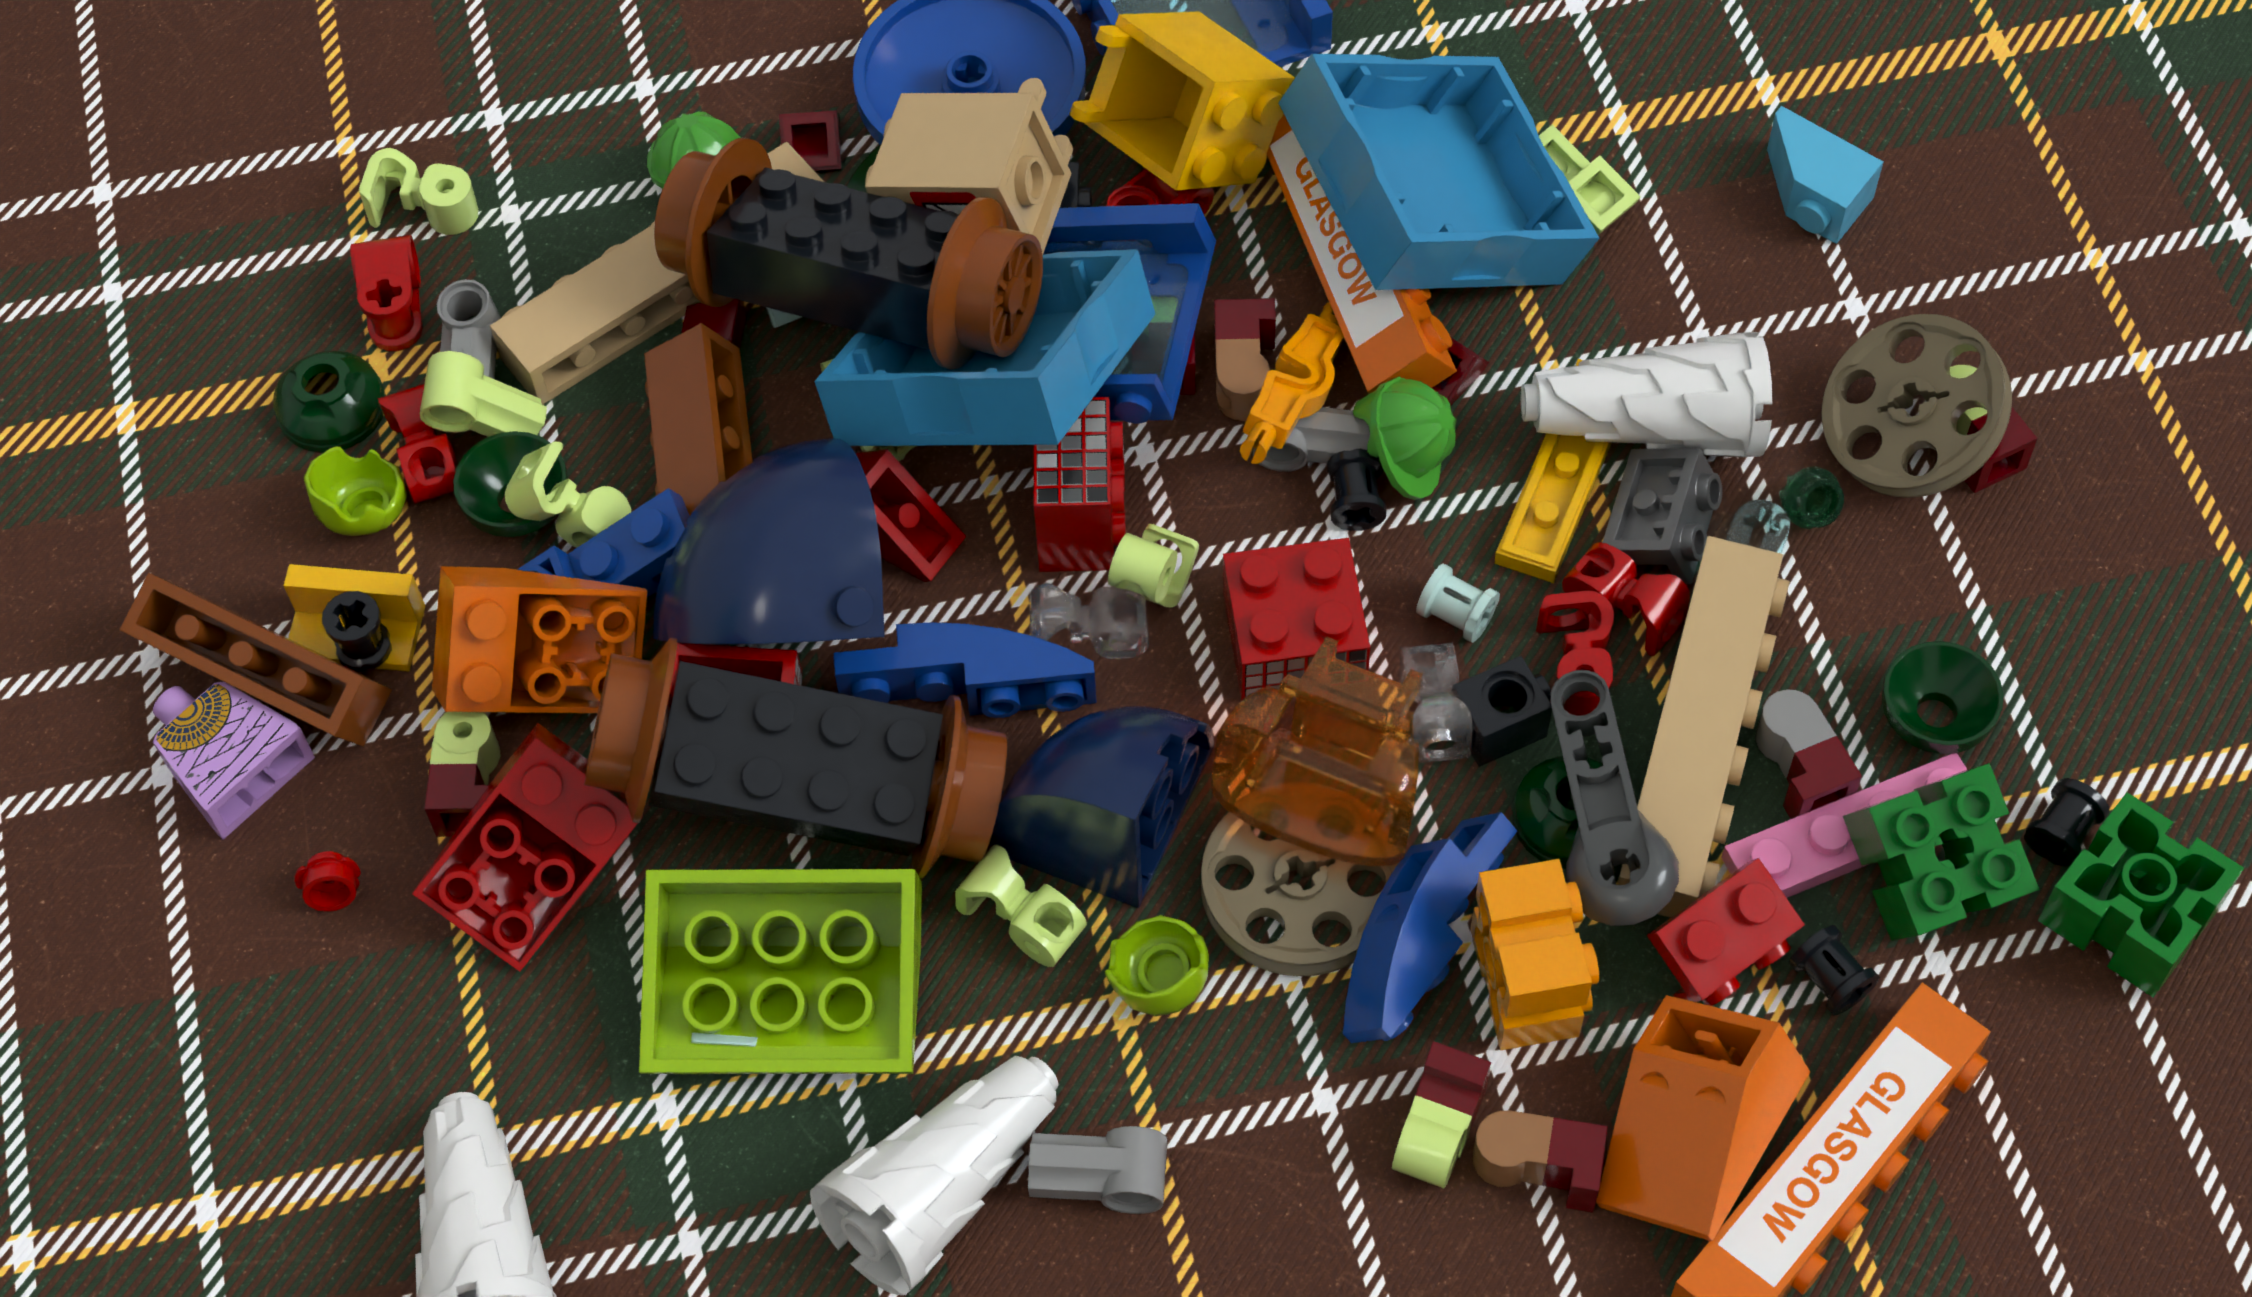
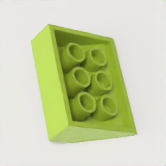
(789, 956)

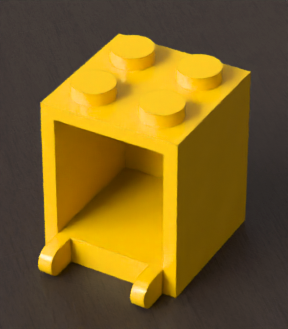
(1185, 99)

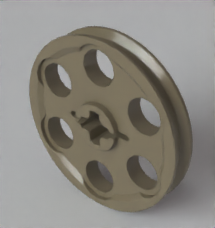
(1937, 418)
(1294, 908)

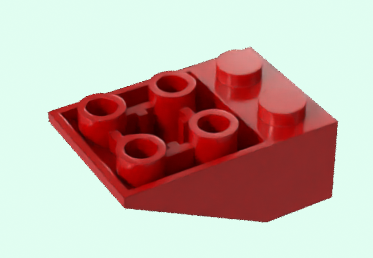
(526, 849)

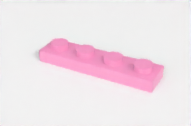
(1817, 843)

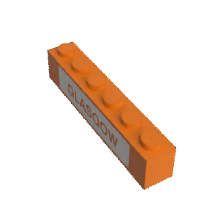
(1385, 329)
(1843, 1154)

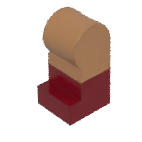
(1240, 333)
(1543, 1153)

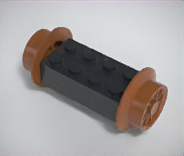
(848, 255)
(797, 759)

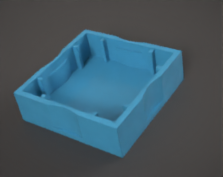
(1436, 171)
(1082, 328)

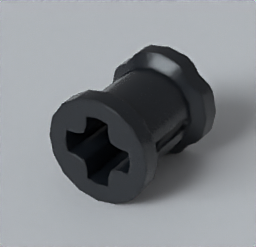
(1356, 490)
(361, 622)
(2066, 821)
(1834, 970)

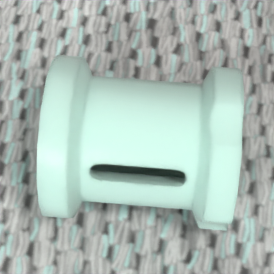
(1457, 603)

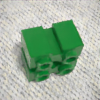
(1977, 864)
(2140, 894)

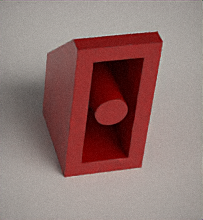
(909, 522)

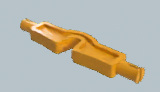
(1295, 386)

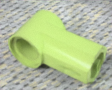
(464, 399)

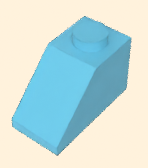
(1820, 175)

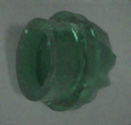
(1812, 498)

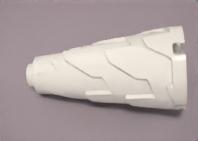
(1664, 398)
(929, 1175)
(474, 1210)

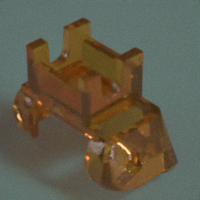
(1340, 774)

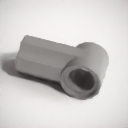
(474, 336)
(1318, 439)
(1117, 1169)

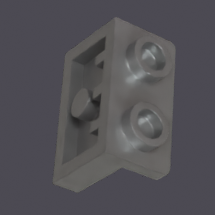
(1665, 508)

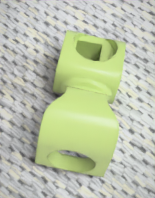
(442, 191)
(579, 513)
(1150, 567)
(1041, 921)

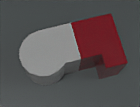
(1807, 751)

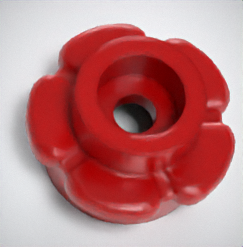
(328, 881)

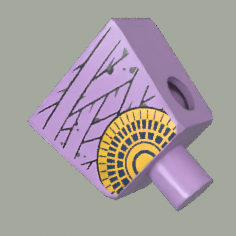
(227, 751)

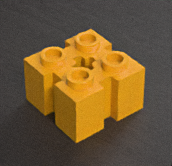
(1531, 953)

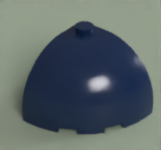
(778, 555)
(1104, 798)

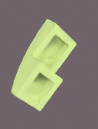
(1595, 184)

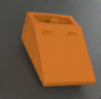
(530, 639)
(1697, 1115)

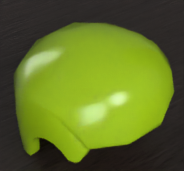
(355, 493)
(1158, 965)

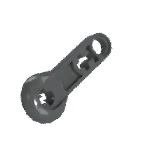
(1608, 817)

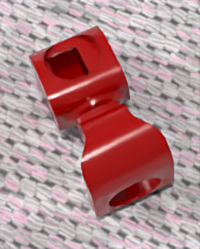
(427, 457)
(1613, 573)
(1580, 649)

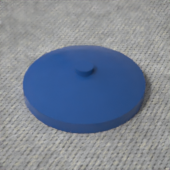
(968, 50)

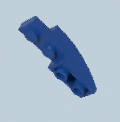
(625, 552)
(991, 665)
(1409, 930)

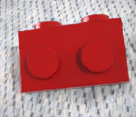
(1725, 932)

